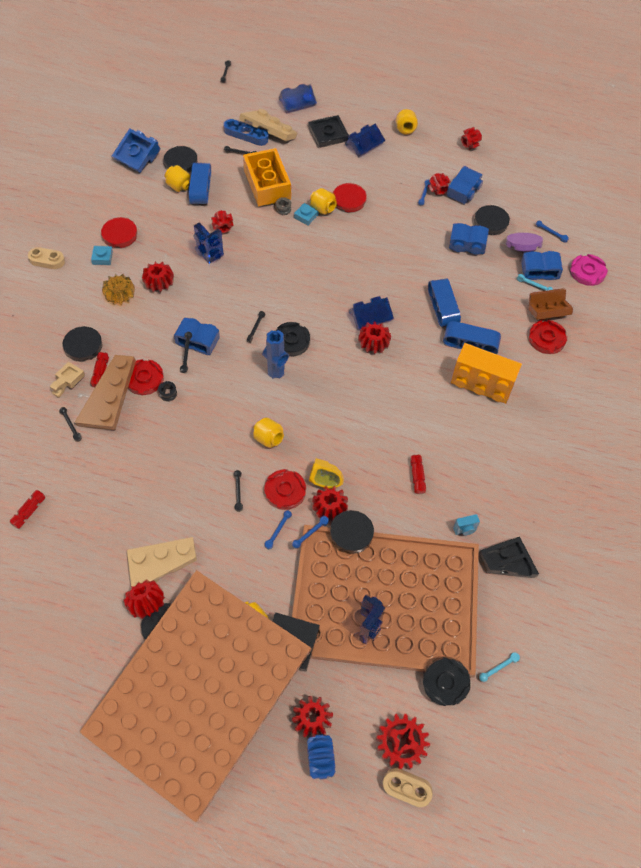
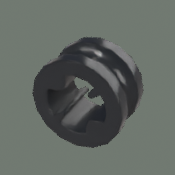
(162, 389)

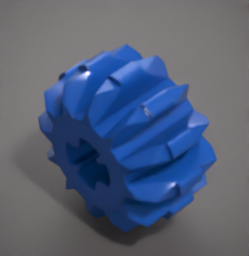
(321, 757)

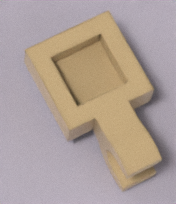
(68, 376)

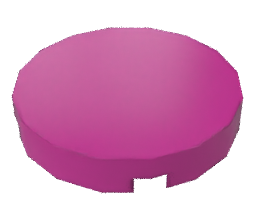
(588, 270)

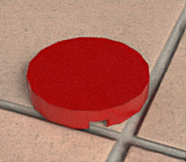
(350, 197)
(119, 232)
(547, 337)
(146, 377)
(285, 489)

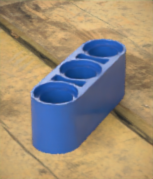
(200, 183)
(443, 301)
(460, 333)

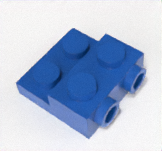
(136, 150)

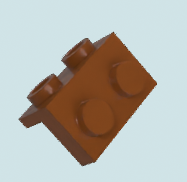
(549, 304)

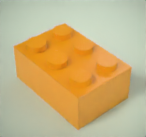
(267, 176)
(485, 373)

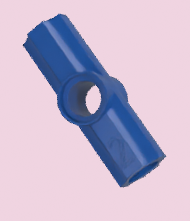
(275, 354)

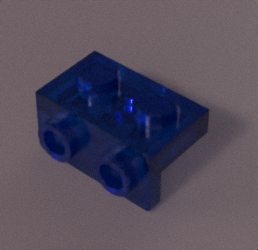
(297, 98)
(366, 140)
(208, 244)
(377, 310)
(373, 611)

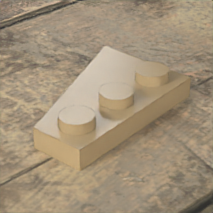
(263, 120)
(160, 559)

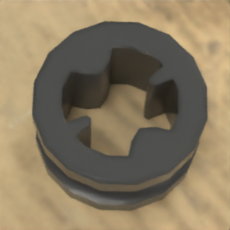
(283, 202)

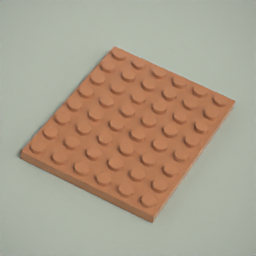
(425, 591)
(196, 694)

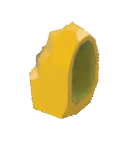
(325, 474)

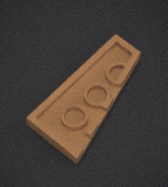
(107, 398)

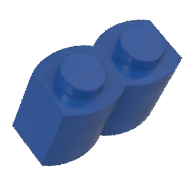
(464, 185)
(468, 238)
(542, 265)
(203, 335)

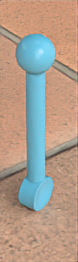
(521, 278)
(514, 657)

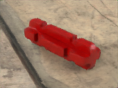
(100, 367)
(418, 474)
(27, 509)

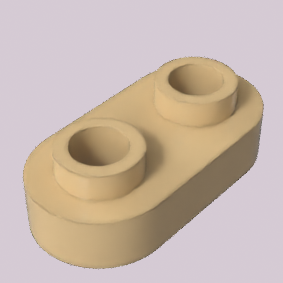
(46, 258)
(407, 788)

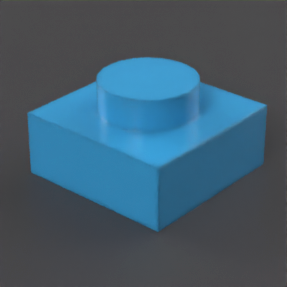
(305, 214)
(102, 255)
(466, 525)

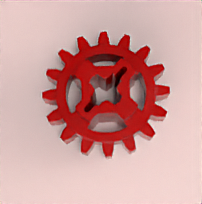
(411, 746)

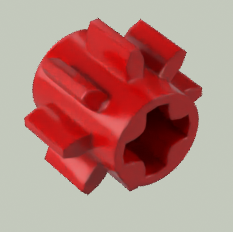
(471, 138)
(439, 183)
(222, 221)

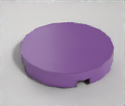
(524, 241)

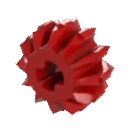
(157, 276)
(374, 337)
(322, 501)
(144, 599)
(303, 713)

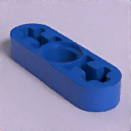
(235, 128)

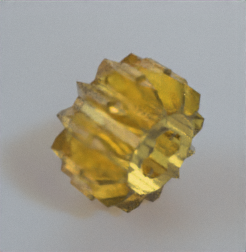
(118, 289)

